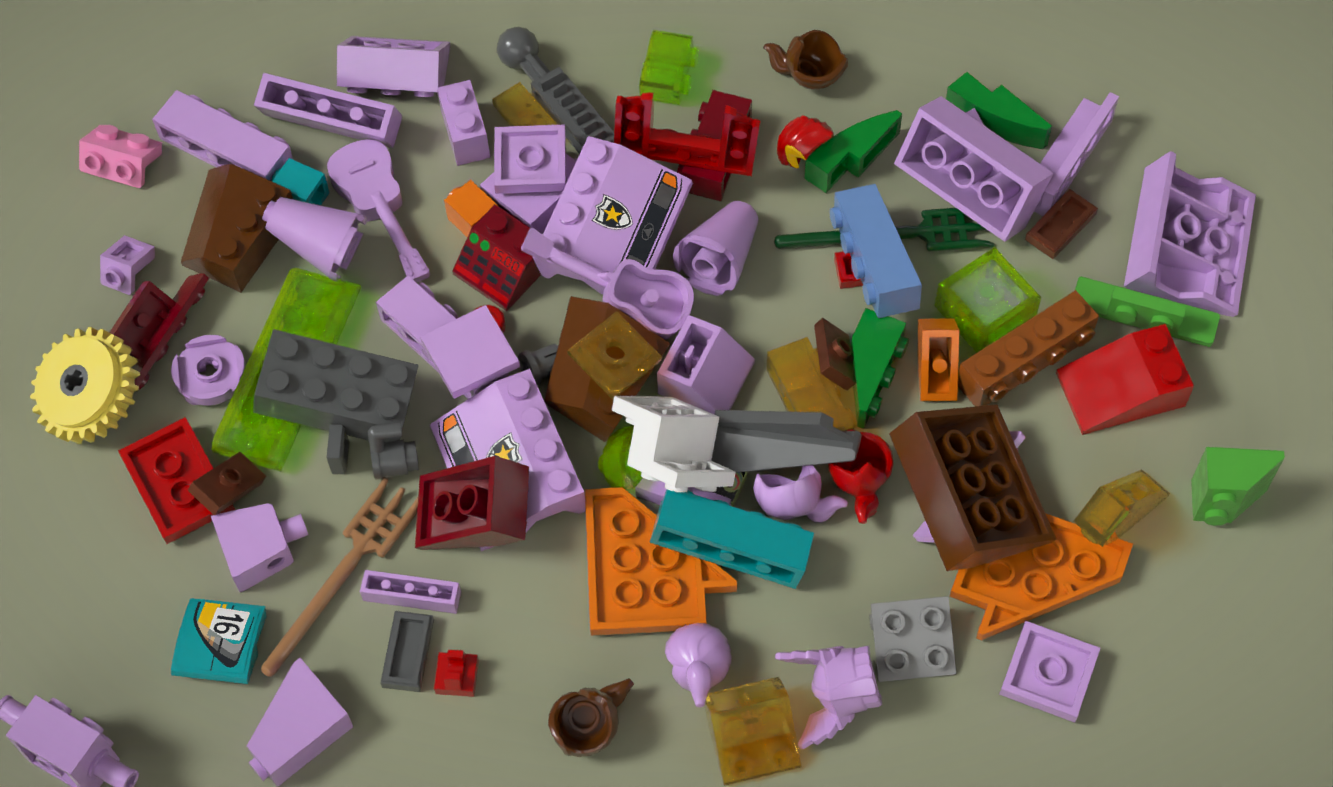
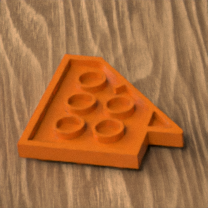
(1040, 578)
(638, 582)

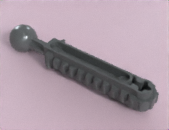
(553, 89)

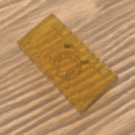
(521, 108)

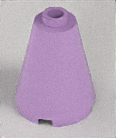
(316, 232)
(717, 249)

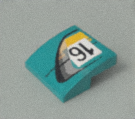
(218, 641)

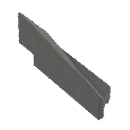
(780, 440)

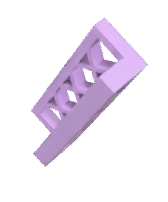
(1074, 147)

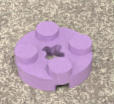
(208, 389)

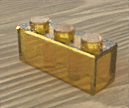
(802, 386)

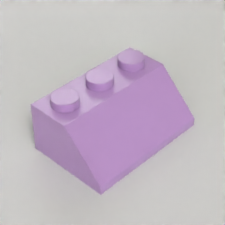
(392, 65)

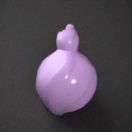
(793, 499)
(698, 658)

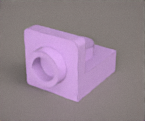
(123, 262)

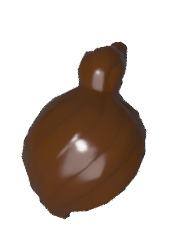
(810, 59)
(587, 719)

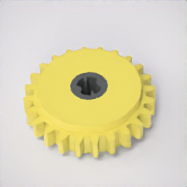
(84, 385)

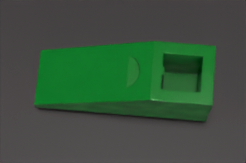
(874, 351)

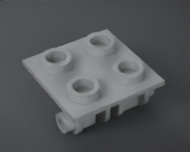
(913, 638)

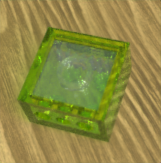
(987, 299)

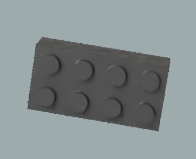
(332, 385)

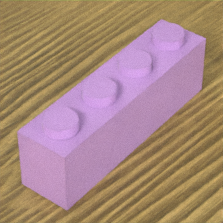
(327, 110)
(218, 136)
(412, 312)

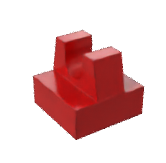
(456, 673)

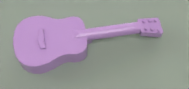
(365, 178)
(649, 296)

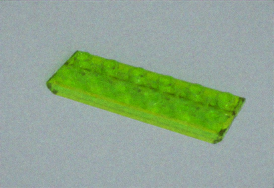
(305, 307)

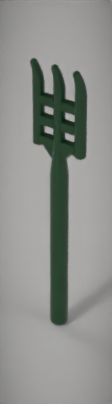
(924, 230)

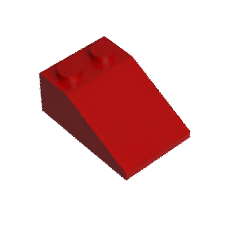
(1126, 380)

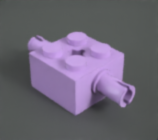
(63, 745)

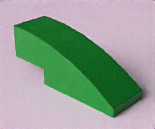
(1000, 112)
(852, 150)

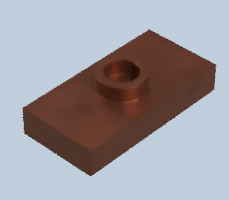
(1061, 224)
(834, 354)
(227, 483)

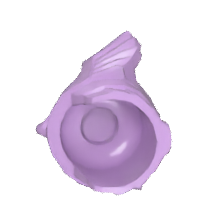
(842, 683)

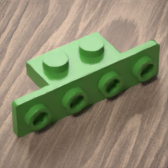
(1149, 311)

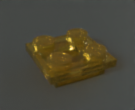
(614, 374)

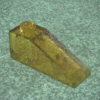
(1119, 507)

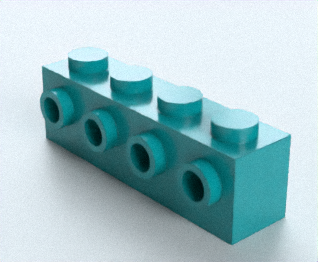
(732, 537)

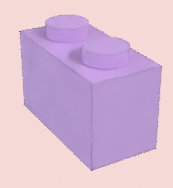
(463, 122)

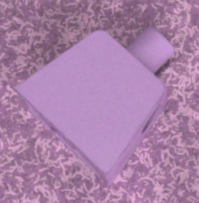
(256, 542)

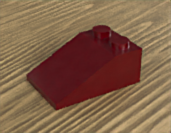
(473, 505)

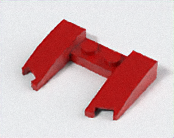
(731, 154)

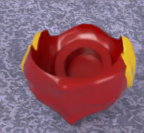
(800, 139)

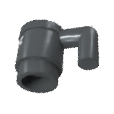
(391, 457)

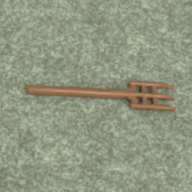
(363, 545)

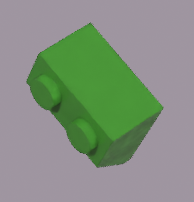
(1231, 482)

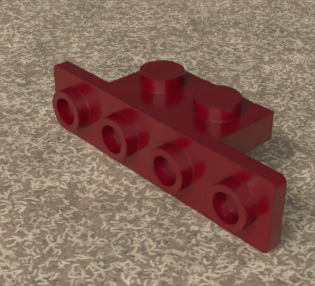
(153, 319)

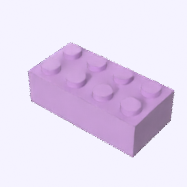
(973, 168)

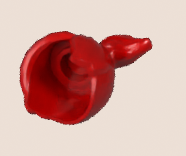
(865, 474)

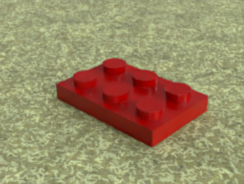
(163, 471)

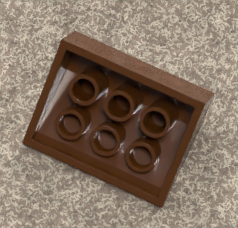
(971, 485)

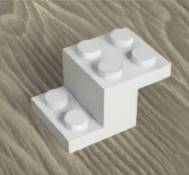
(673, 443)

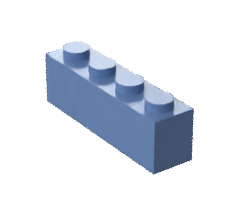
(876, 251)

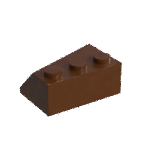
(228, 229)
(571, 388)

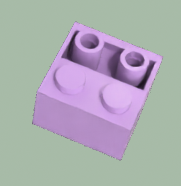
(704, 367)

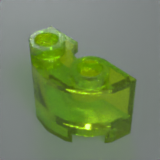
(615, 458)

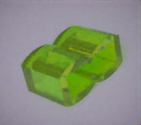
(668, 66)

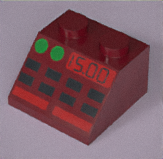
(494, 259)

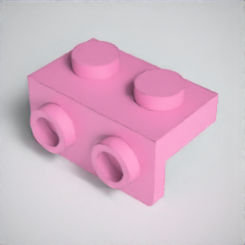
(117, 155)

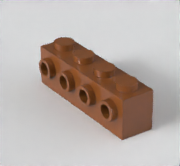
(1027, 350)

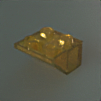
(752, 730)

